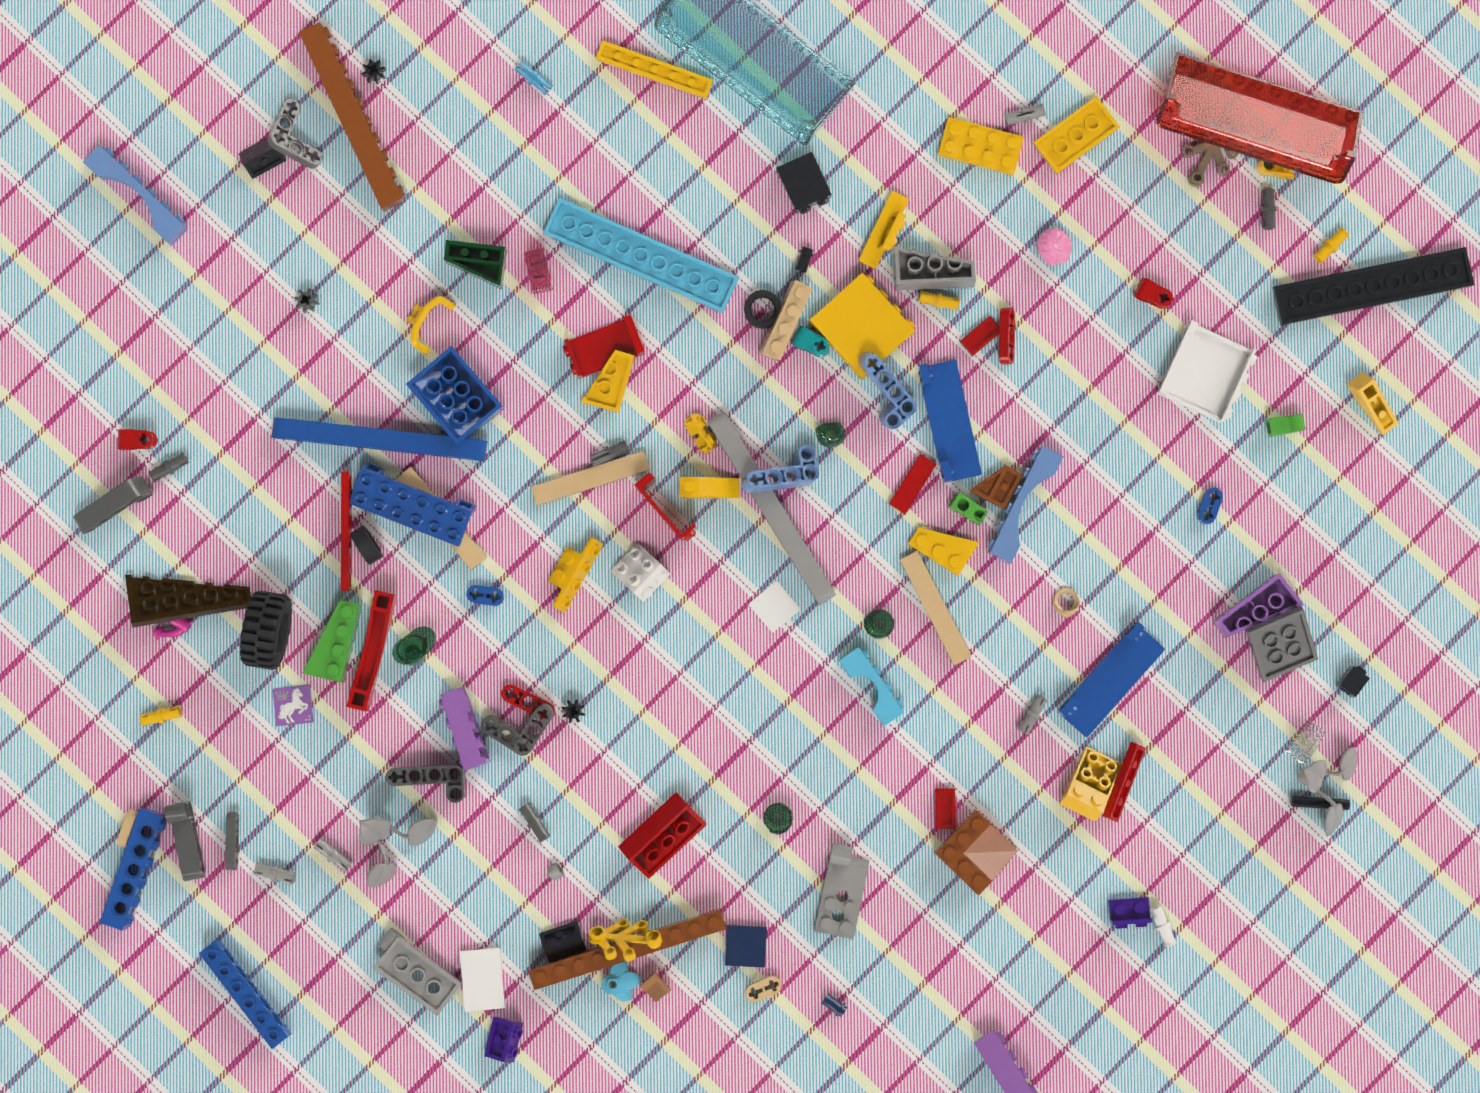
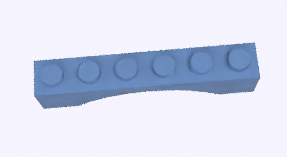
(107, 168)
(1007, 541)

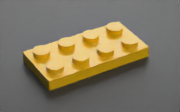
(1076, 135)
(980, 146)

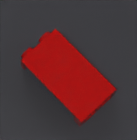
(595, 348)
(641, 486)

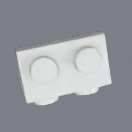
(640, 572)

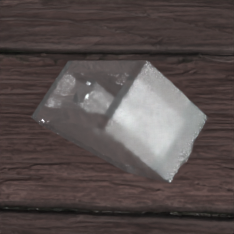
(1305, 742)

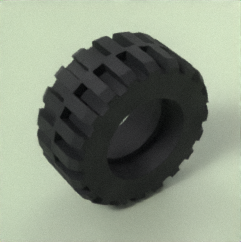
(265, 630)

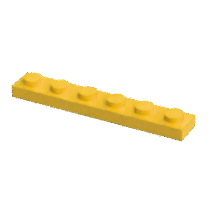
(654, 69)

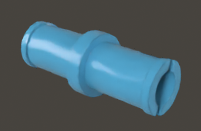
(533, 77)

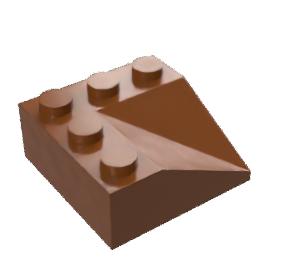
(976, 851)

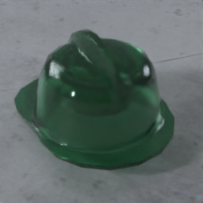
(414, 646)

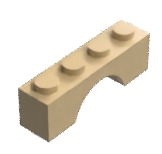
(786, 321)

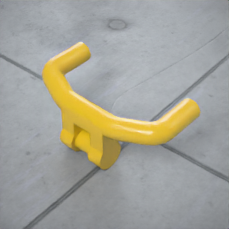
(419, 315)

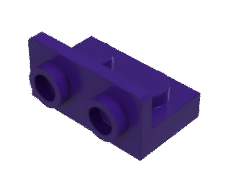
(1129, 912)
(503, 1040)

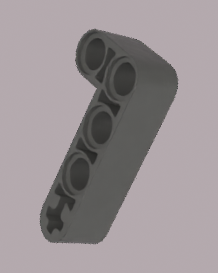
(112, 503)
(425, 778)
(186, 840)

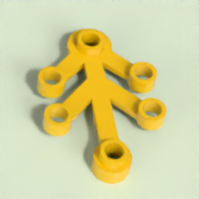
(600, 936)

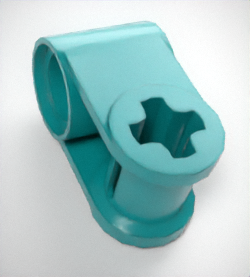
(807, 340)

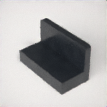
(260, 158)
(562, 941)

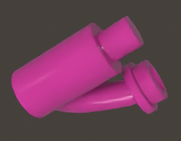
(181, 627)

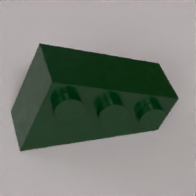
(478, 260)

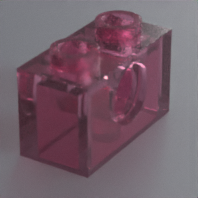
(538, 271)

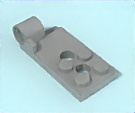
(844, 874)
(402, 960)

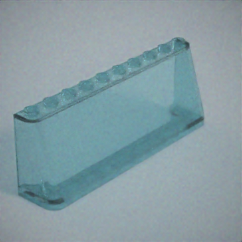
(757, 61)

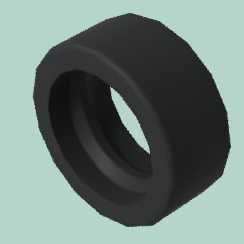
(750, 300)
(366, 545)

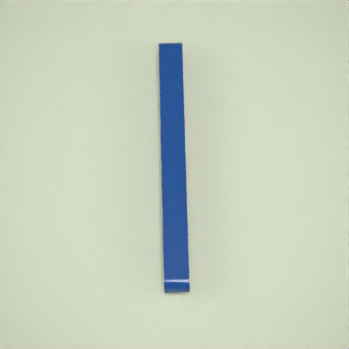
(378, 439)

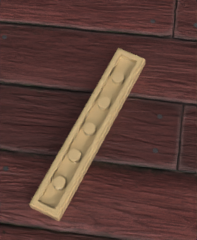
(590, 478)
(468, 549)
(935, 608)

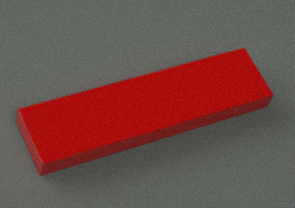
(1124, 782)

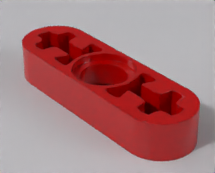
(1007, 336)
(517, 690)

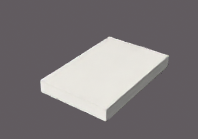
(482, 979)

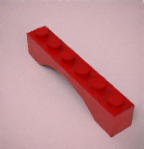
(373, 649)

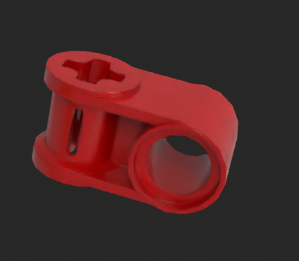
(1151, 292)
(133, 439)

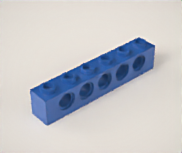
(111, 915)
(245, 993)

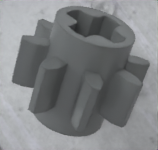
(311, 305)

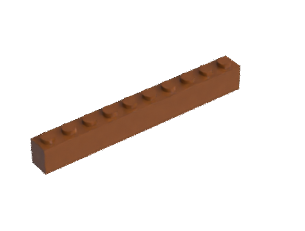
(352, 117)
(595, 958)

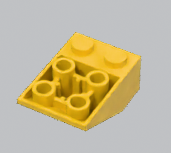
(1091, 784)

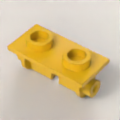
(697, 425)

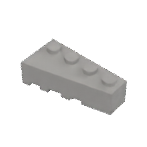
(929, 271)

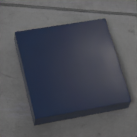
(745, 946)

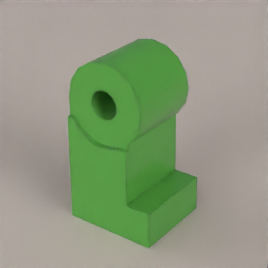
(1285, 425)
(967, 508)

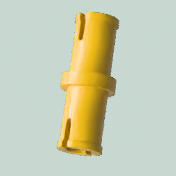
(1330, 245)
(939, 300)
(161, 715)

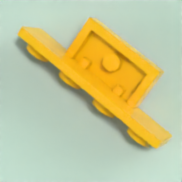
(885, 230)
(571, 572)

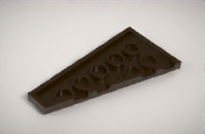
(174, 599)

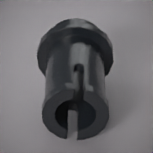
(804, 259)

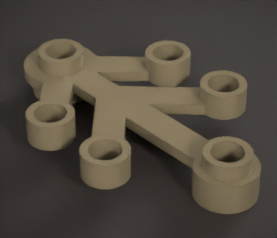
(1210, 151)

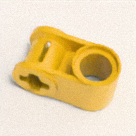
(1275, 171)

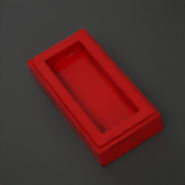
(980, 336)
(945, 808)

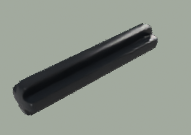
(1316, 802)

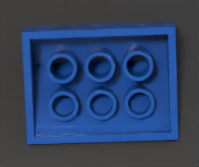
(455, 395)

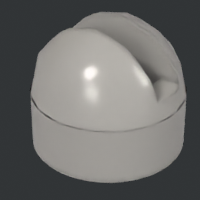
(555, 871)

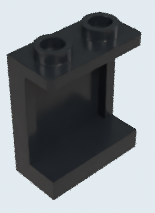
(804, 183)

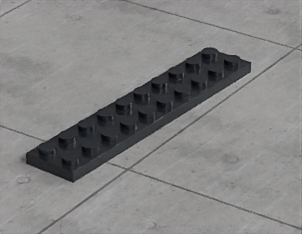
(1373, 286)

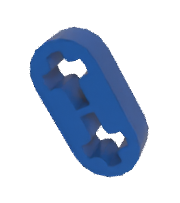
(1205, 503)
(484, 600)

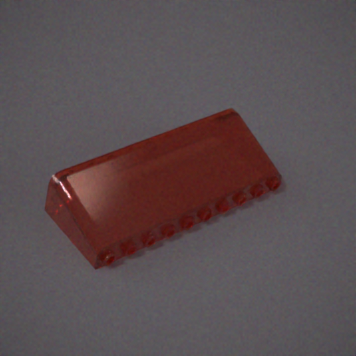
(1260, 119)

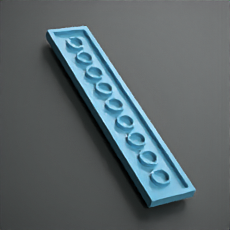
(641, 255)

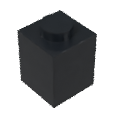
(1353, 680)

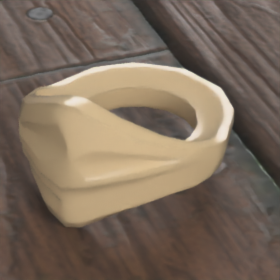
(1066, 613)

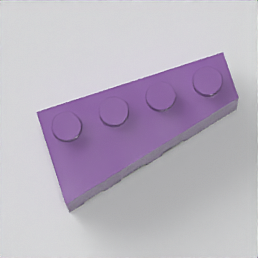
(1263, 603)
(464, 728)
(1002, 1064)

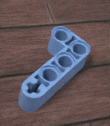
(885, 386)
(779, 474)

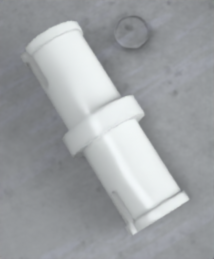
(1163, 926)

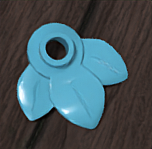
(623, 981)

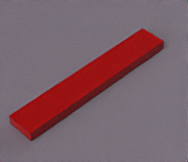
(346, 529)

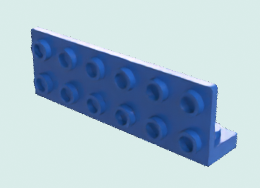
(949, 421)
(411, 506)
(1111, 680)

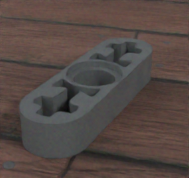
(232, 841)

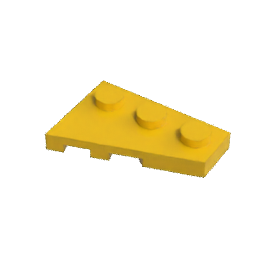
(611, 384)
(943, 549)

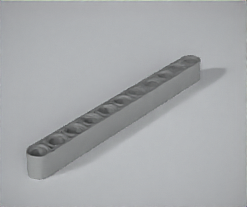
(773, 511)

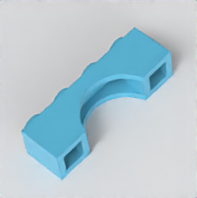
(886, 707)

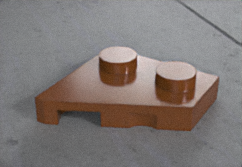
(998, 487)

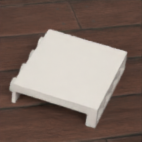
(1207, 372)

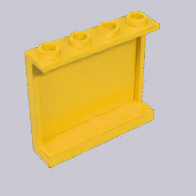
(862, 322)

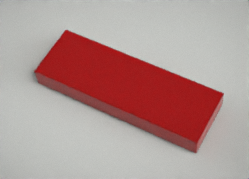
(912, 484)

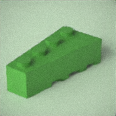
(335, 645)

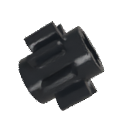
(373, 66)
(578, 708)

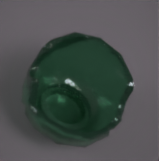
(830, 434)
(879, 624)
(778, 818)

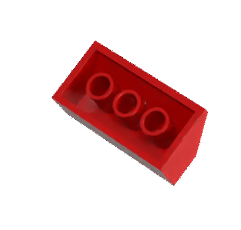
(662, 835)

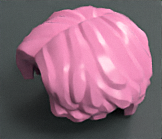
(1054, 246)

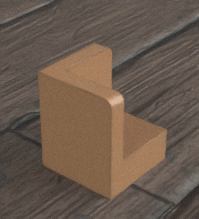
(655, 986)

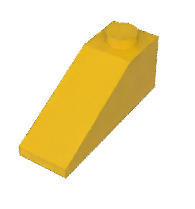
(1372, 402)
(708, 488)

